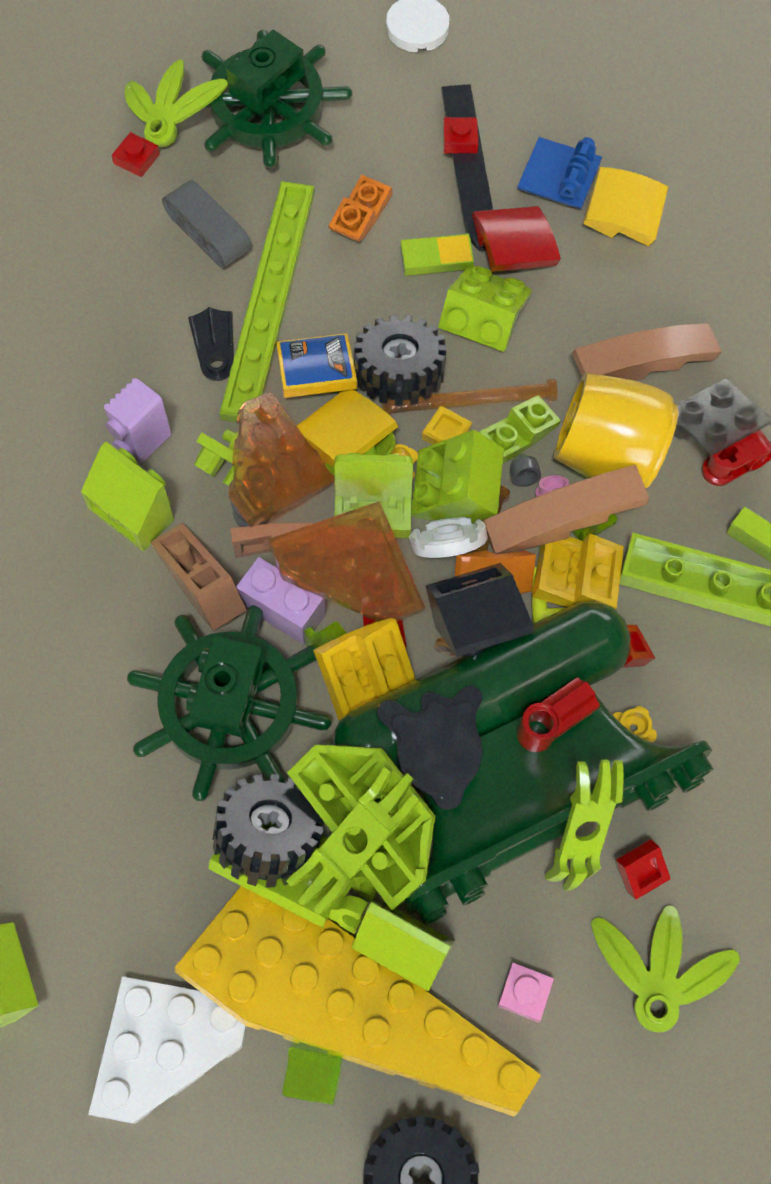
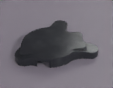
(437, 743)

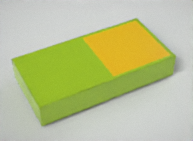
(436, 254)

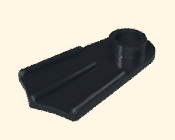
(213, 341)

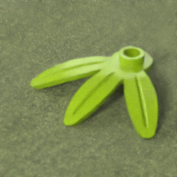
(166, 110)
(665, 959)

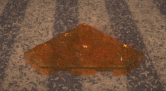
(272, 462)
(350, 563)

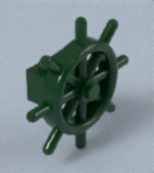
(262, 82)
(225, 698)

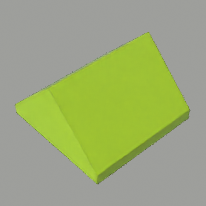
(402, 944)

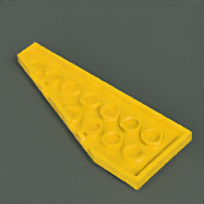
(319, 991)

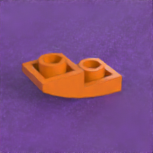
(362, 208)
(519, 564)

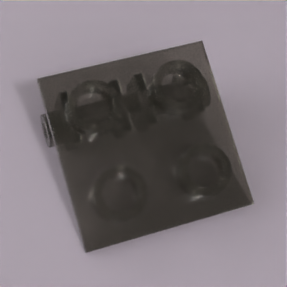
(719, 417)

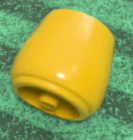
(616, 426)

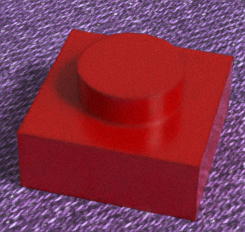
(460, 135)
(135, 154)
(640, 650)
(643, 869)

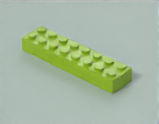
(698, 578)

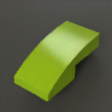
(523, 427)

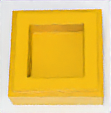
(445, 425)

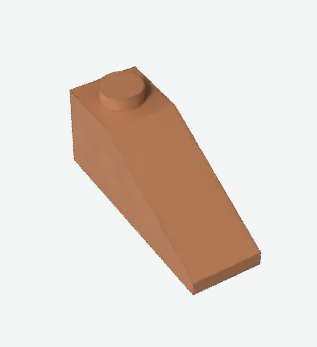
(199, 576)

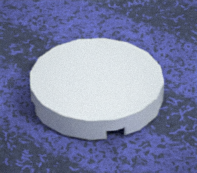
(417, 24)
(448, 537)

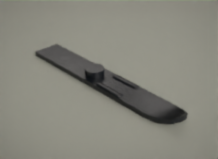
(468, 167)

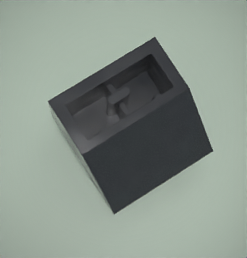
(478, 610)

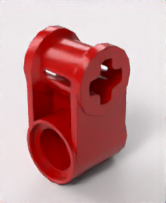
(737, 459)

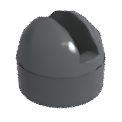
(524, 470)

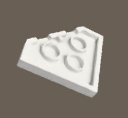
(158, 1047)

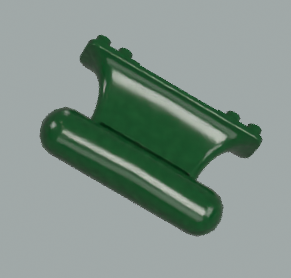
(520, 794)

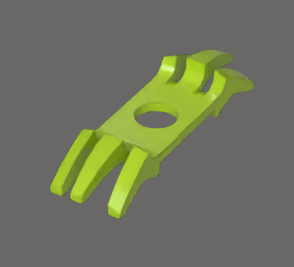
(586, 808)
(334, 855)

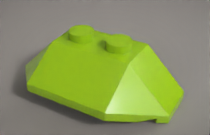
(334, 782)

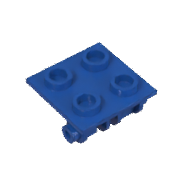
(561, 171)

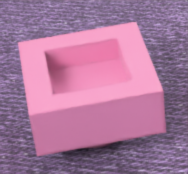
(525, 992)

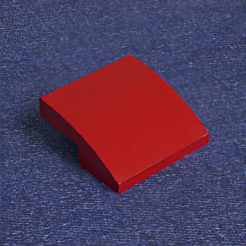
(516, 238)

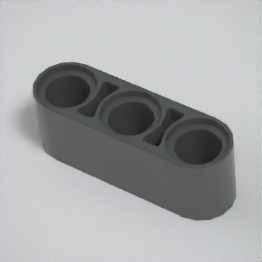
(207, 223)

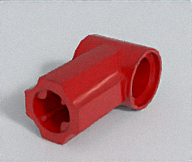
(558, 714)

